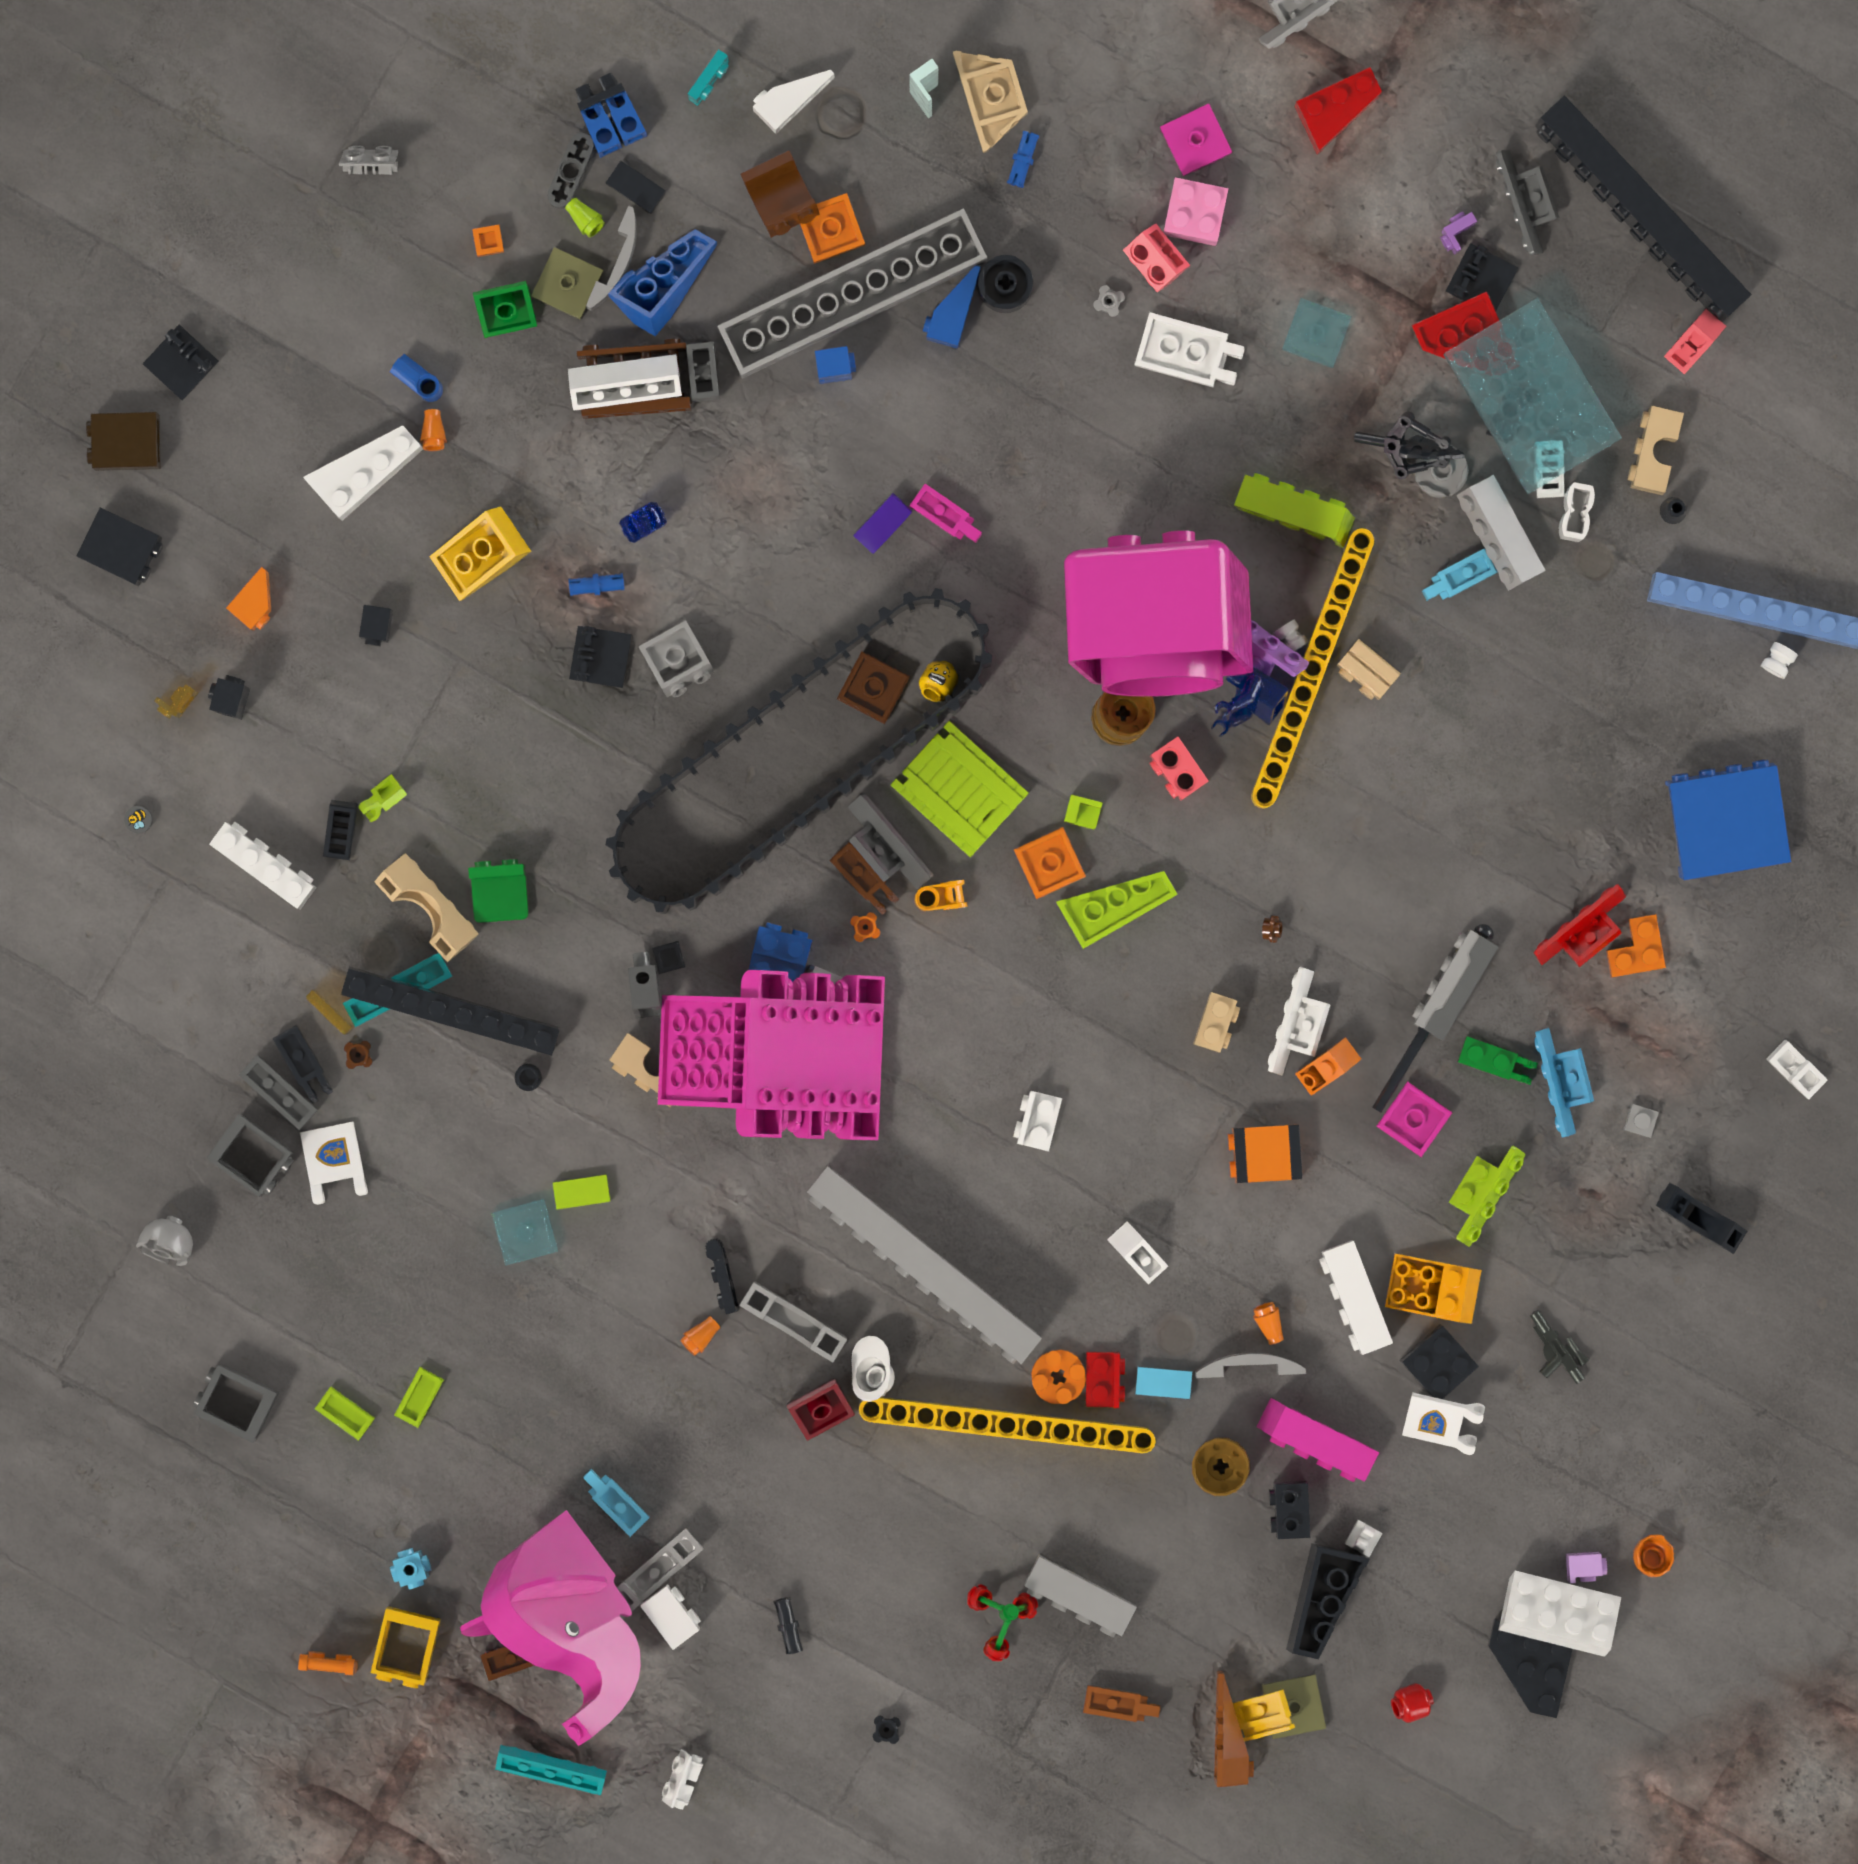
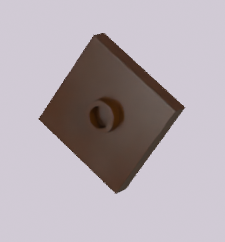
(873, 687)

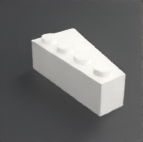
(362, 472)

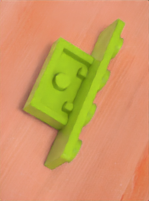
(1481, 1191)

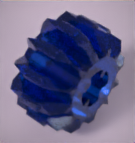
(643, 522)

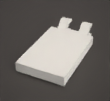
(1186, 351)

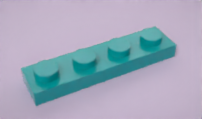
(423, 974)
(550, 1769)

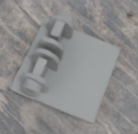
(356, 157)

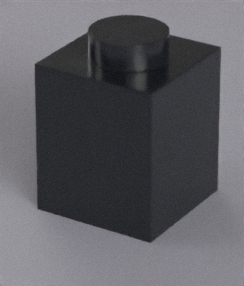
(375, 625)

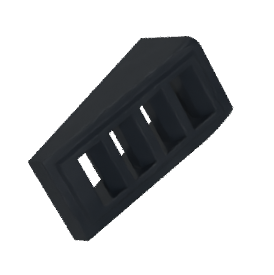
(345, 807)

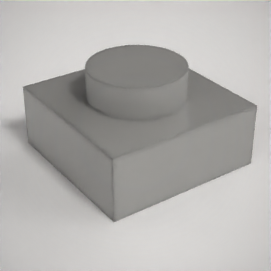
(1641, 1120)

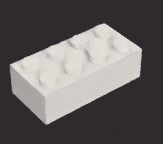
(1560, 1613)

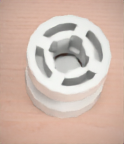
(1780, 658)

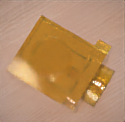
(181, 700)

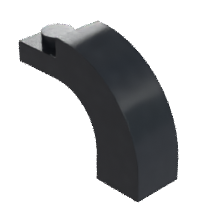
(1701, 1218)

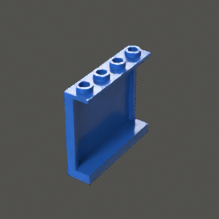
(1728, 820)

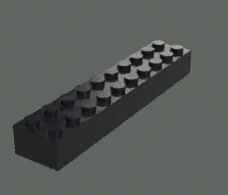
(1641, 209)

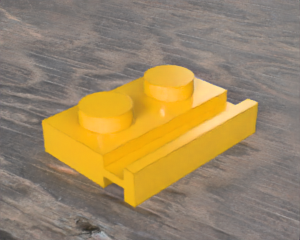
(1263, 1715)

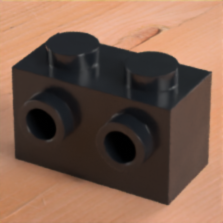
(229, 697)
(1291, 1510)

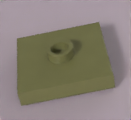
(566, 283)
(1303, 1702)

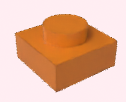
(488, 240)

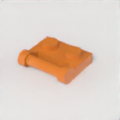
(317, 1661)

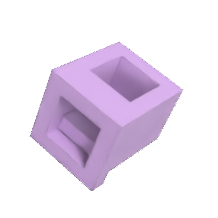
(1585, 1566)

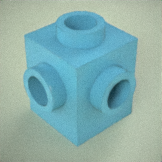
(418, 1561)

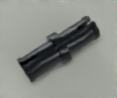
(788, 1625)

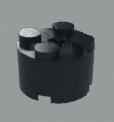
(1017, 273)

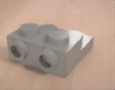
(677, 660)

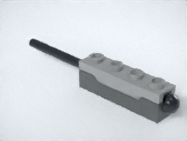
(1445, 998)

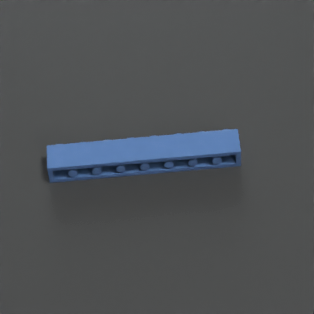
(1754, 609)

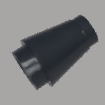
(1667, 513)

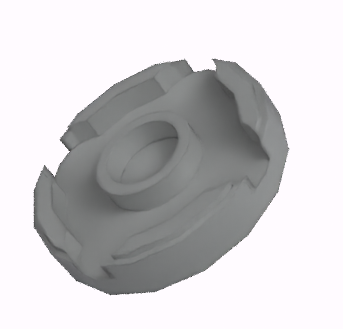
(1443, 481)

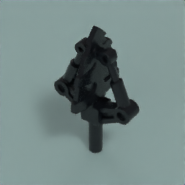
(1417, 447)

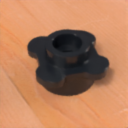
(881, 1735)

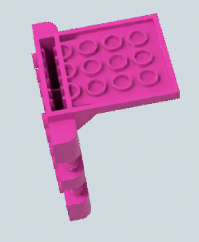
(779, 1054)

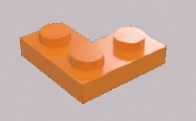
(1644, 954)

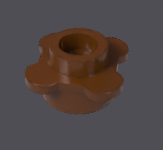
(1272, 929)
(351, 1050)

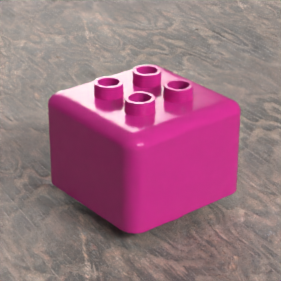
(1158, 615)

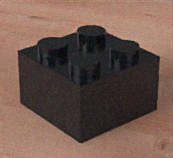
(1439, 1363)

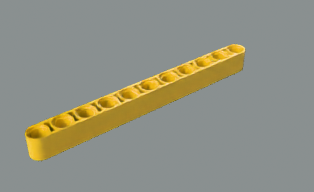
(1322, 658)
(1019, 1432)

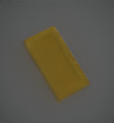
(329, 1012)

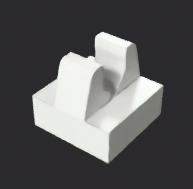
(1363, 1538)

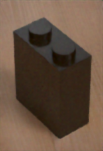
(124, 441)

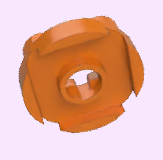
(1073, 1372)

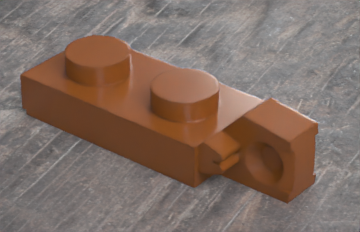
(1118, 1704)

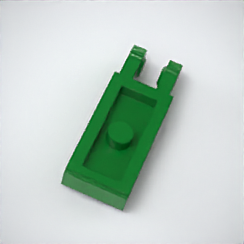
(1493, 1060)

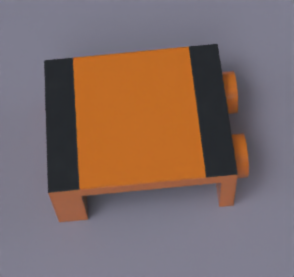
(1265, 1153)

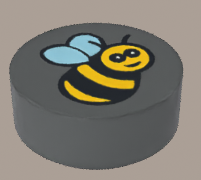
(138, 819)

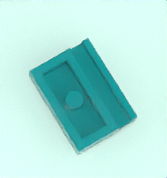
(703, 86)

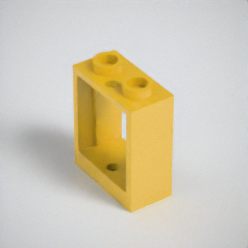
(412, 1619)

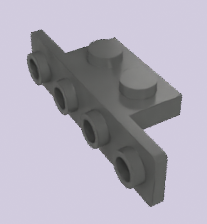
(1530, 199)
(884, 846)

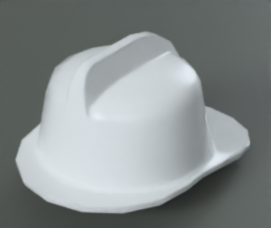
(871, 1369)

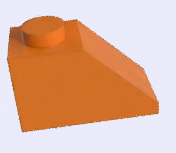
(253, 601)

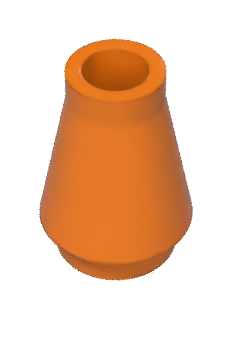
(433, 432)
(1269, 1322)
(699, 1336)

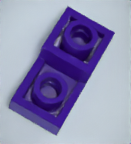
(882, 523)

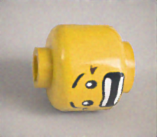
(938, 680)

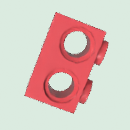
(1156, 257)
(1695, 341)
(1184, 765)

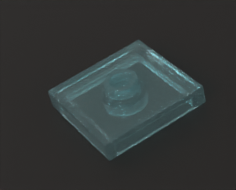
(1316, 333)
(524, 1232)

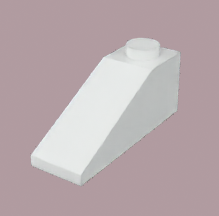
(787, 100)

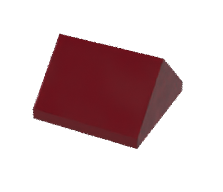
(820, 1409)

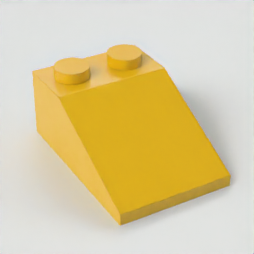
(480, 552)

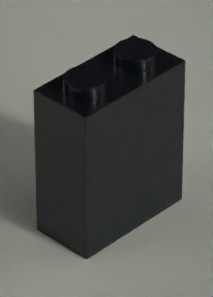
(120, 547)

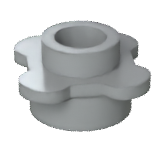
(1112, 308)

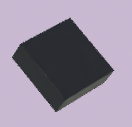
(668, 957)

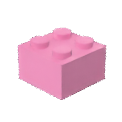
(1195, 211)

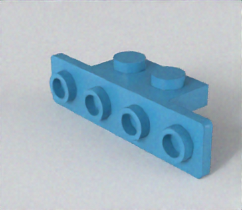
(1566, 1080)

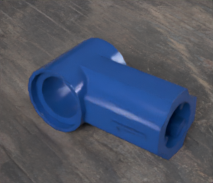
(416, 377)

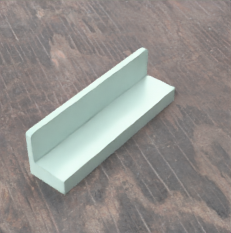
(923, 81)

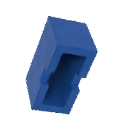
(835, 364)

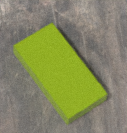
(581, 1192)
(419, 1397)
(344, 1413)

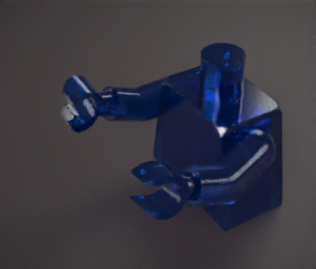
(1254, 695)

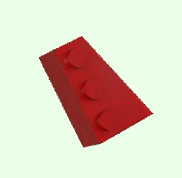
(1336, 107)

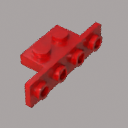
(1586, 933)

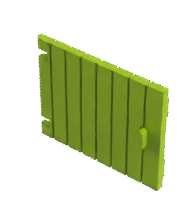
(958, 788)

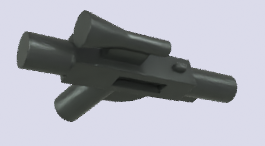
(1555, 1352)

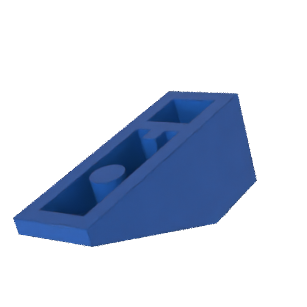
(951, 314)

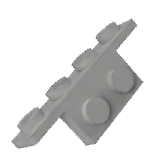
(1293, 18)

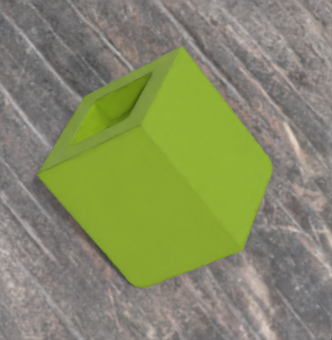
(1083, 812)

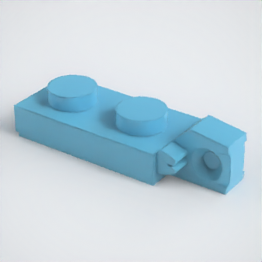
(1461, 576)
(616, 1502)

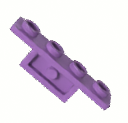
(1269, 650)

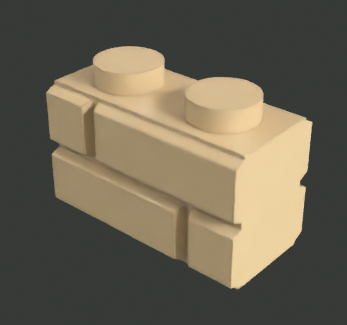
(1368, 670)

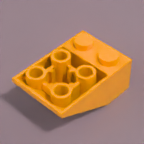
(1433, 1288)

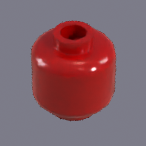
(1412, 1703)

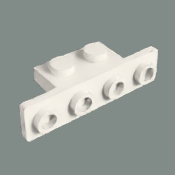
(1301, 1023)

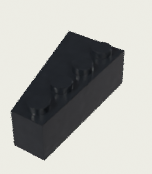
(1323, 1597)

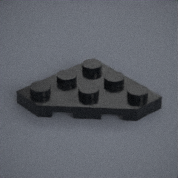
(1533, 1668)

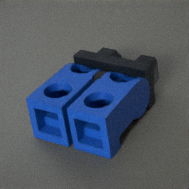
(605, 107)

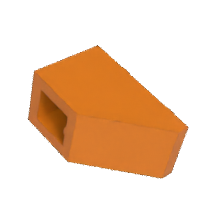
(1328, 1066)

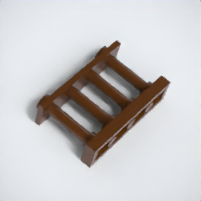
(672, 404)

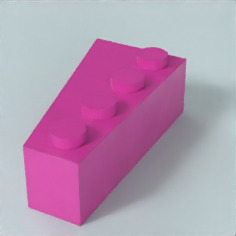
(1317, 1440)

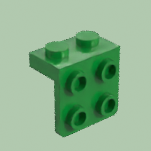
(499, 891)

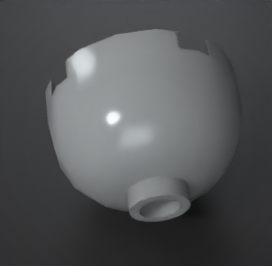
(166, 1240)

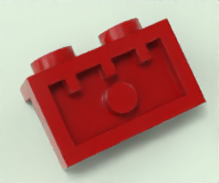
(1103, 1379)

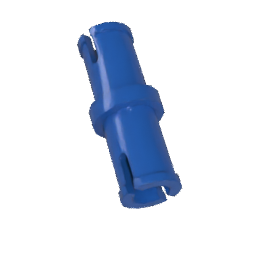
(1023, 159)
(596, 584)

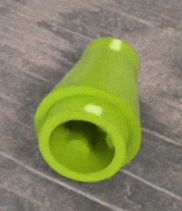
(586, 219)

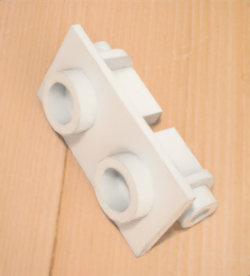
(676, 1791)

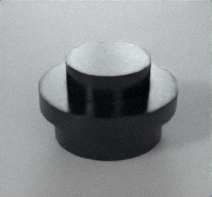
(528, 1077)

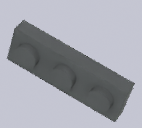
(278, 1092)

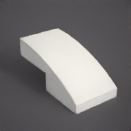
(1796, 1069)

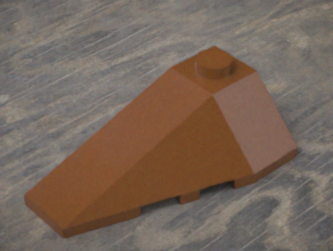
(1231, 1756)

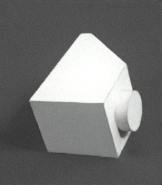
(1137, 1252)

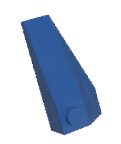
(659, 286)

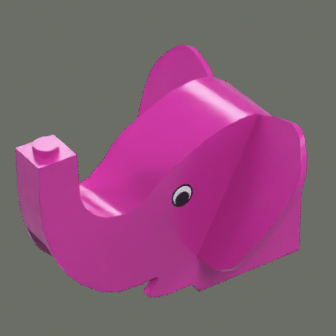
(562, 1613)

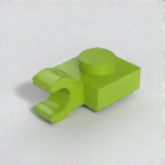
(384, 796)

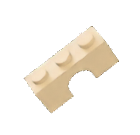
(1648, 473)
(631, 1059)

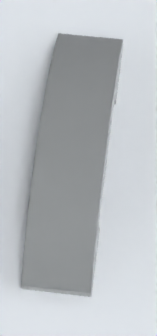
(627, 229)
(1216, 1369)
(659, 1568)

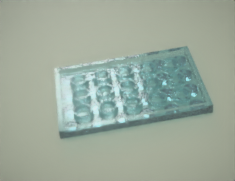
(1532, 396)

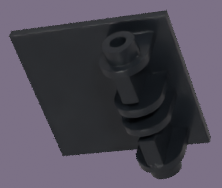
(1481, 273)
(180, 362)
(600, 656)

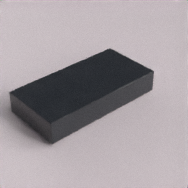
(635, 187)

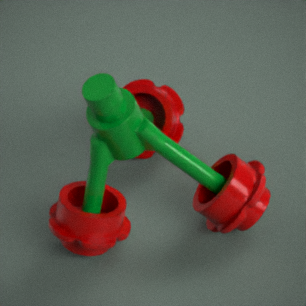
(1023, 1607)

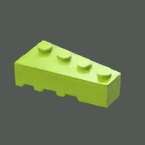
(1295, 509)

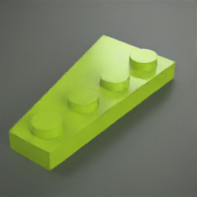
(1110, 908)

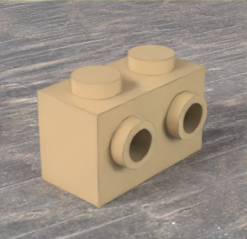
(1215, 1022)

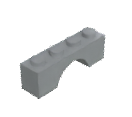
(793, 1321)

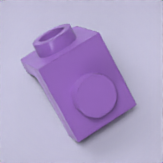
(1458, 224)

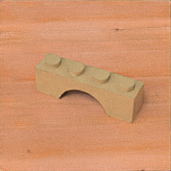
(407, 882)

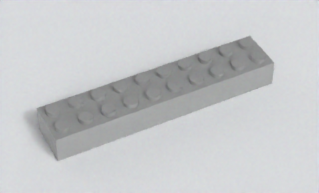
(852, 293)
(925, 1265)

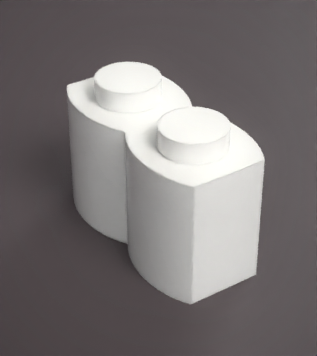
(1577, 504)

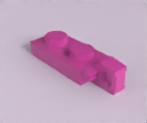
(944, 514)

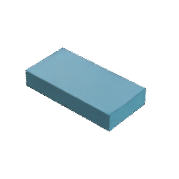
(1163, 1382)

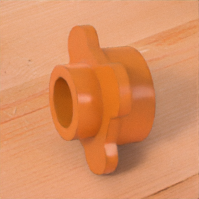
(869, 920)

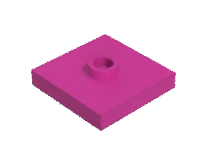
(1196, 140)
(1414, 1119)

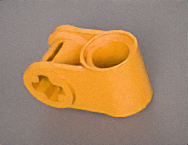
(943, 896)

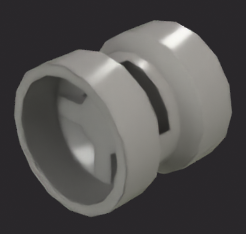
(1290, 636)

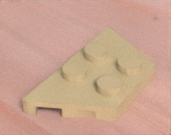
(991, 95)

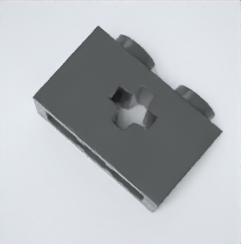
(703, 372)

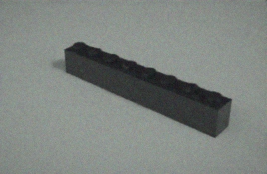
(450, 1010)

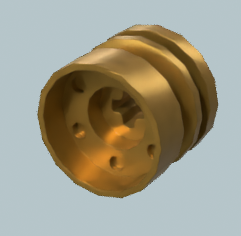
(1110, 728)
(1212, 1480)

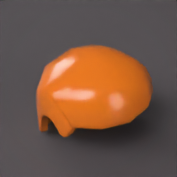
(1653, 1555)

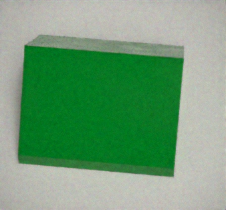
(505, 309)

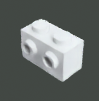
(671, 1616)

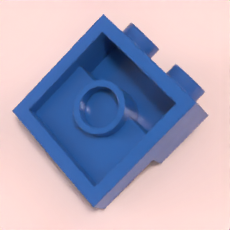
(780, 951)

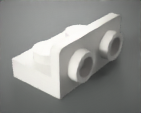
(1038, 1120)

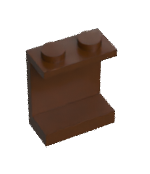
(780, 194)

